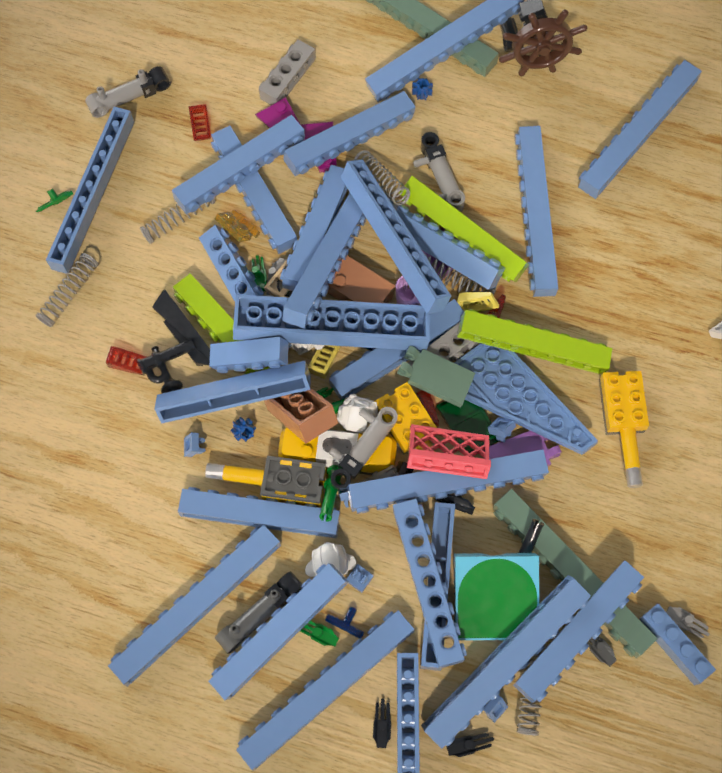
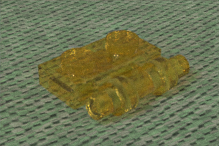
(237, 225)

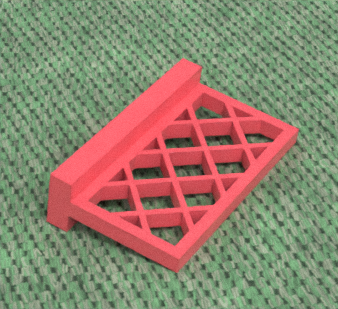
(447, 461)

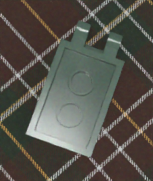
(437, 376)

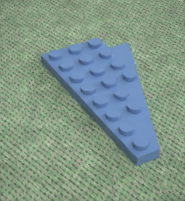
(516, 393)

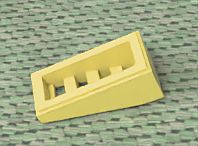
(473, 301)
(313, 369)

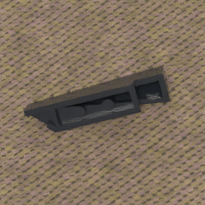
(182, 328)

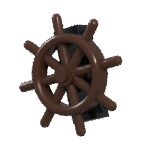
(541, 38)

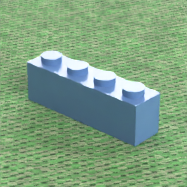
(249, 354)
(677, 645)

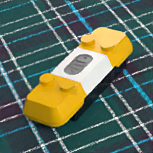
(343, 441)

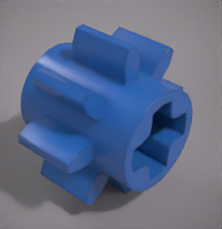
(422, 89)
(243, 429)

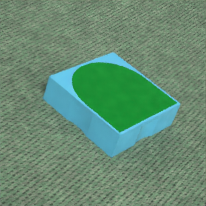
(494, 593)

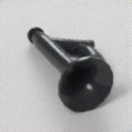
(169, 383)

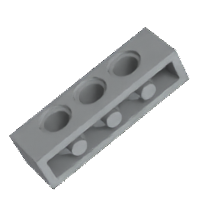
(294, 64)
(447, 344)

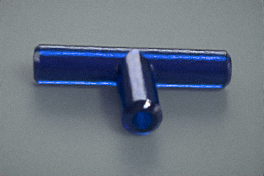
(345, 624)

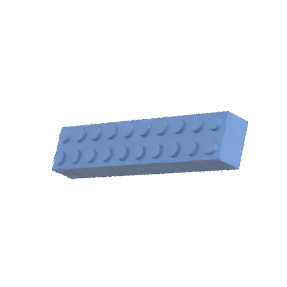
(335, 323)

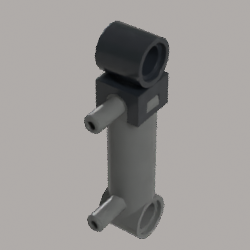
(275, 597)

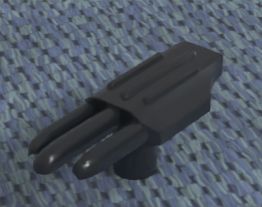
(460, 503)
(382, 726)
(466, 745)

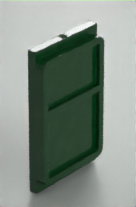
(468, 419)

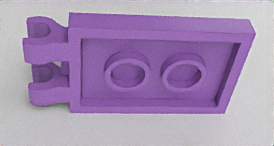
(524, 443)

